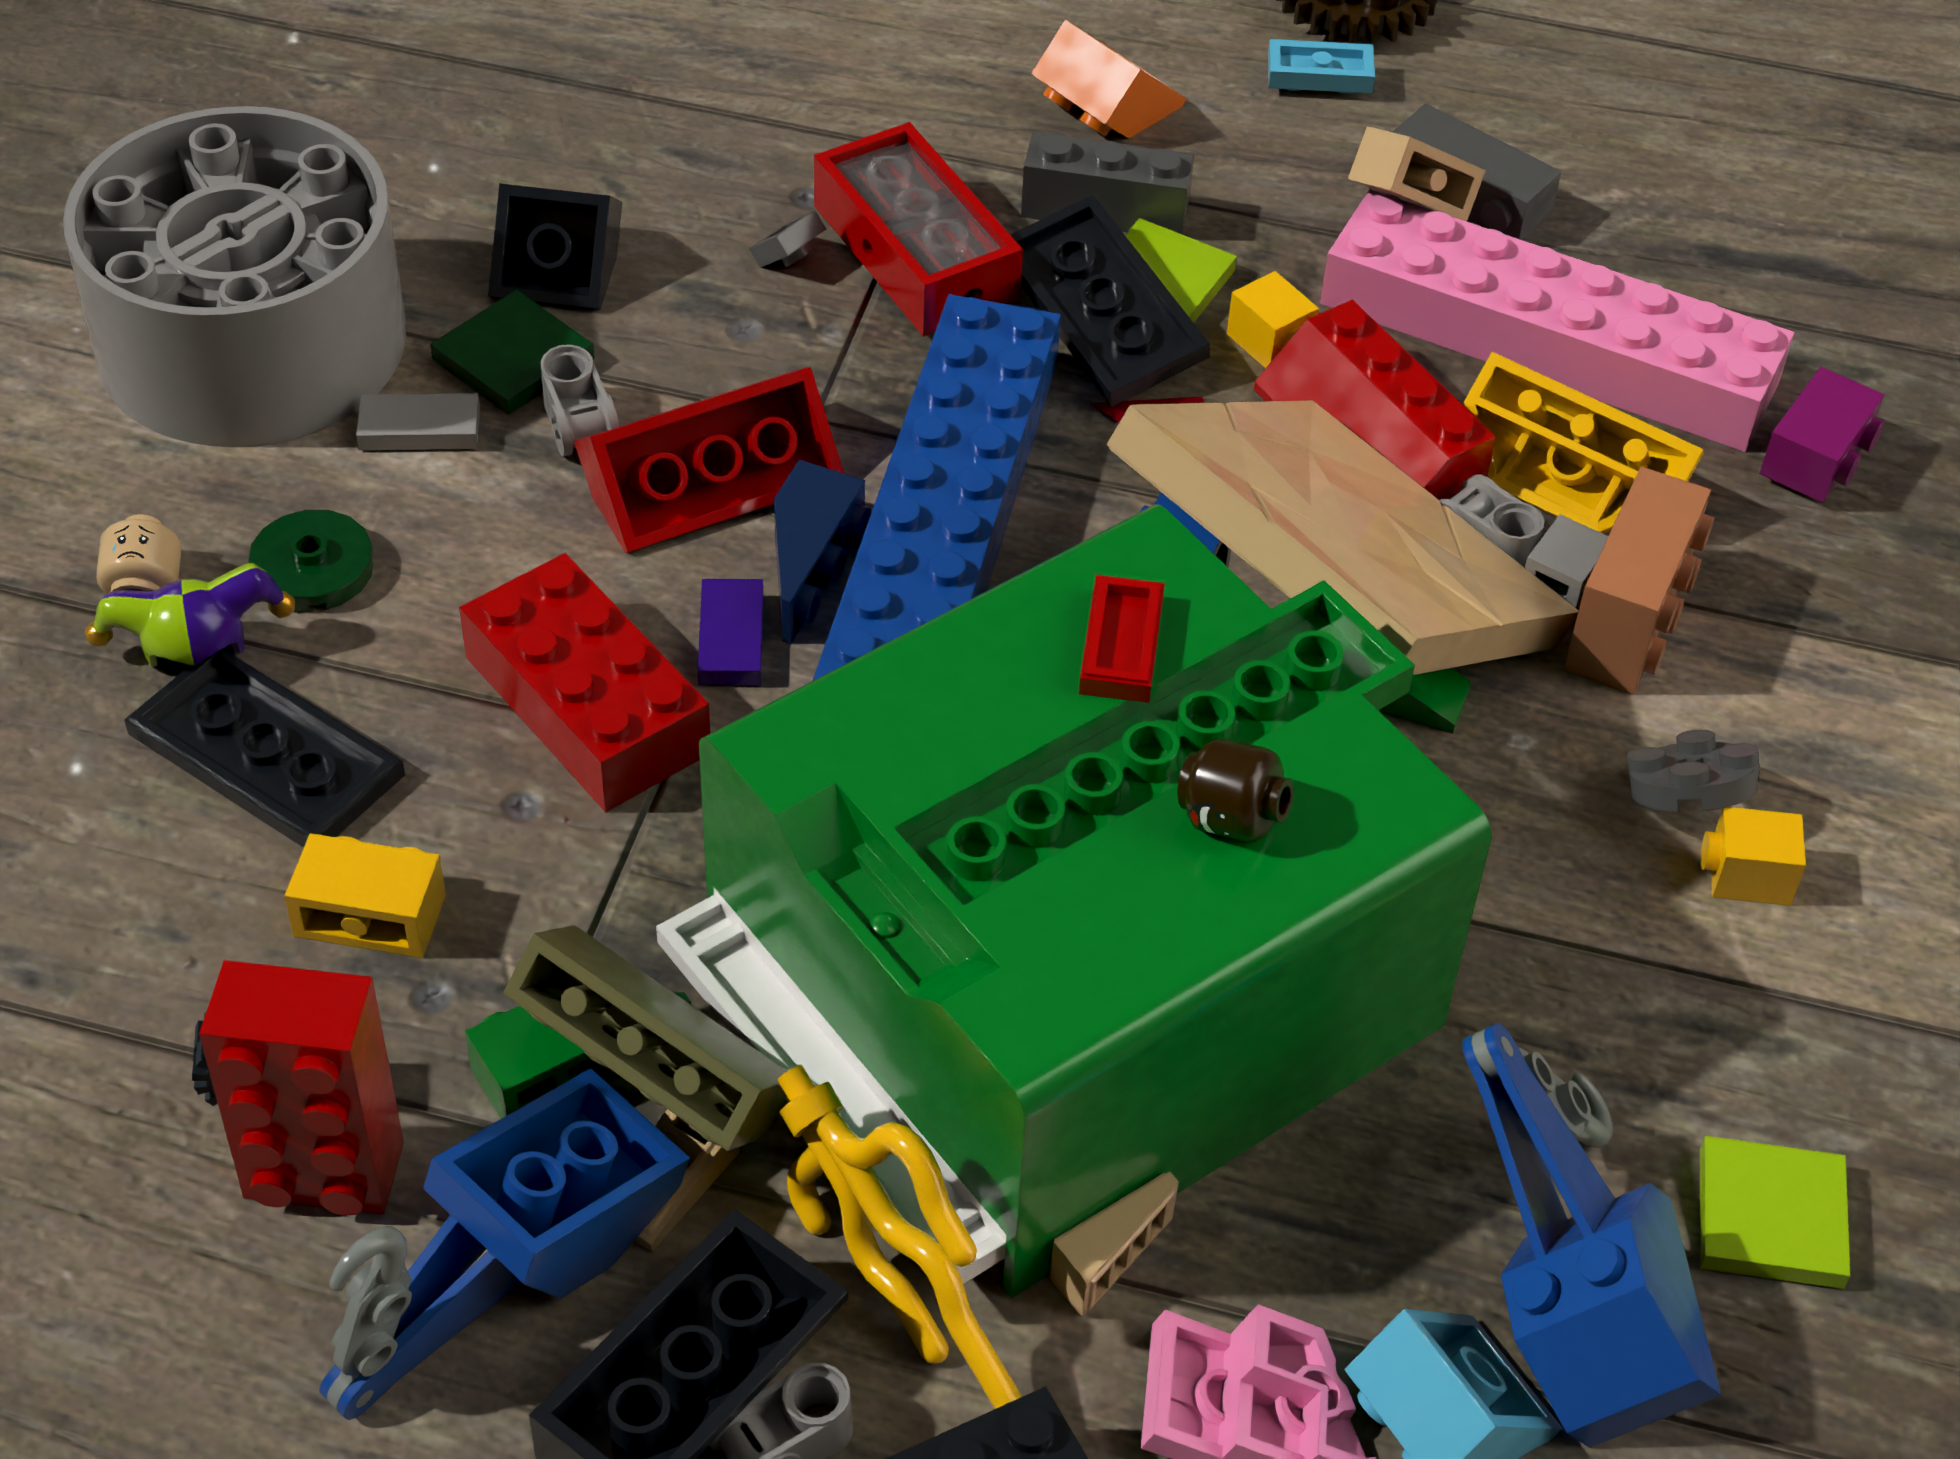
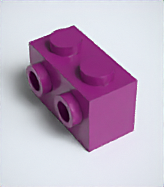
(1823, 435)

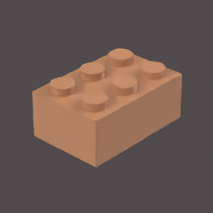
(1638, 581)

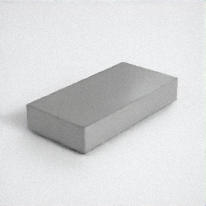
(418, 421)

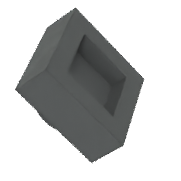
(789, 241)

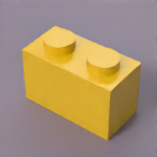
(365, 895)

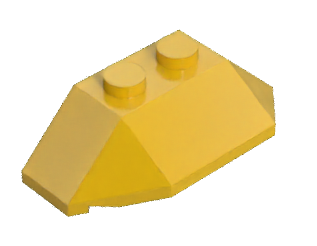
(1566, 447)

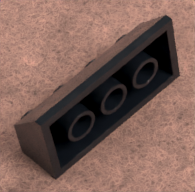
(689, 1352)

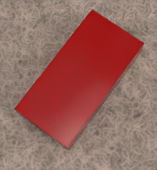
(1121, 638)

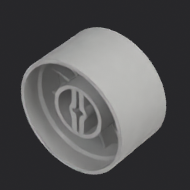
(237, 275)

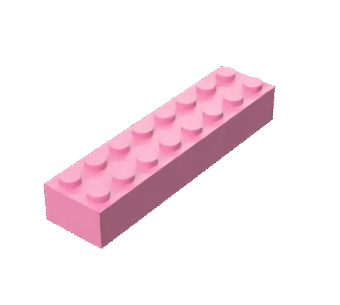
(1559, 317)

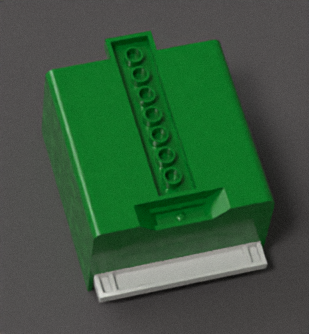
(1016, 936)

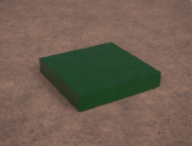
(504, 348)

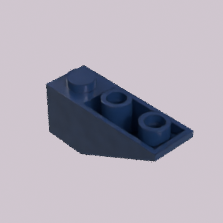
(815, 524)

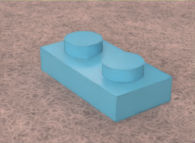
(1321, 66)

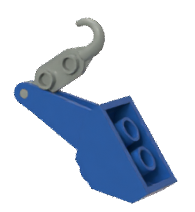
(547, 1195)
(1597, 1296)

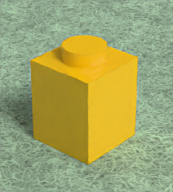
(1267, 316)
(1755, 855)

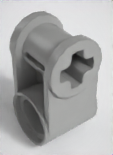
(574, 396)
(1498, 516)
(775, 1424)

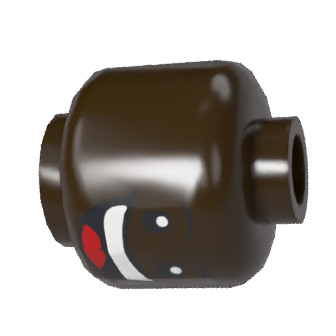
(1234, 790)

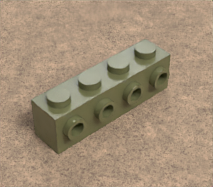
(648, 1036)

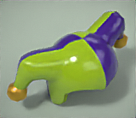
(189, 616)

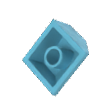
(1448, 1390)

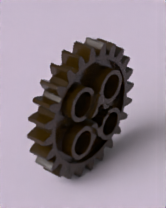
(1361, 17)

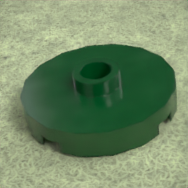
(315, 557)

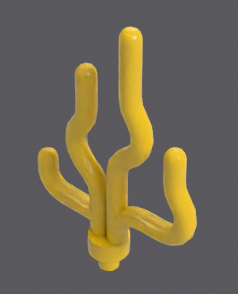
(864, 1201)

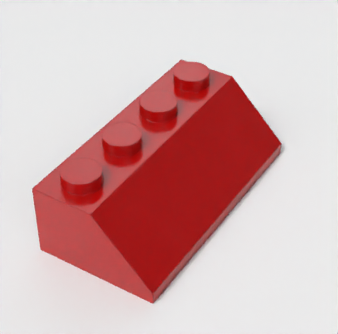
(1382, 397)
(706, 458)

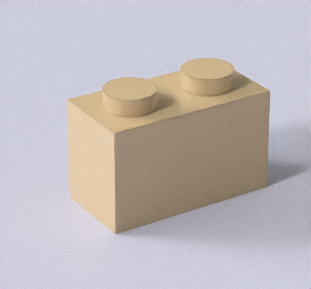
(1416, 173)

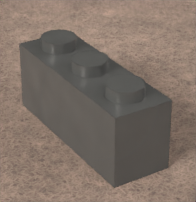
(1122, 177)
(1516, 187)

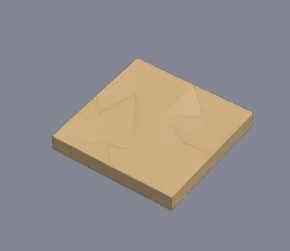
(1320, 505)

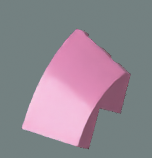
(1246, 1392)

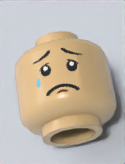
(138, 555)

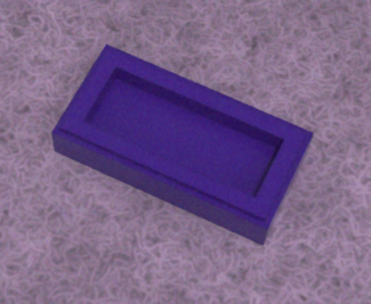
(730, 632)

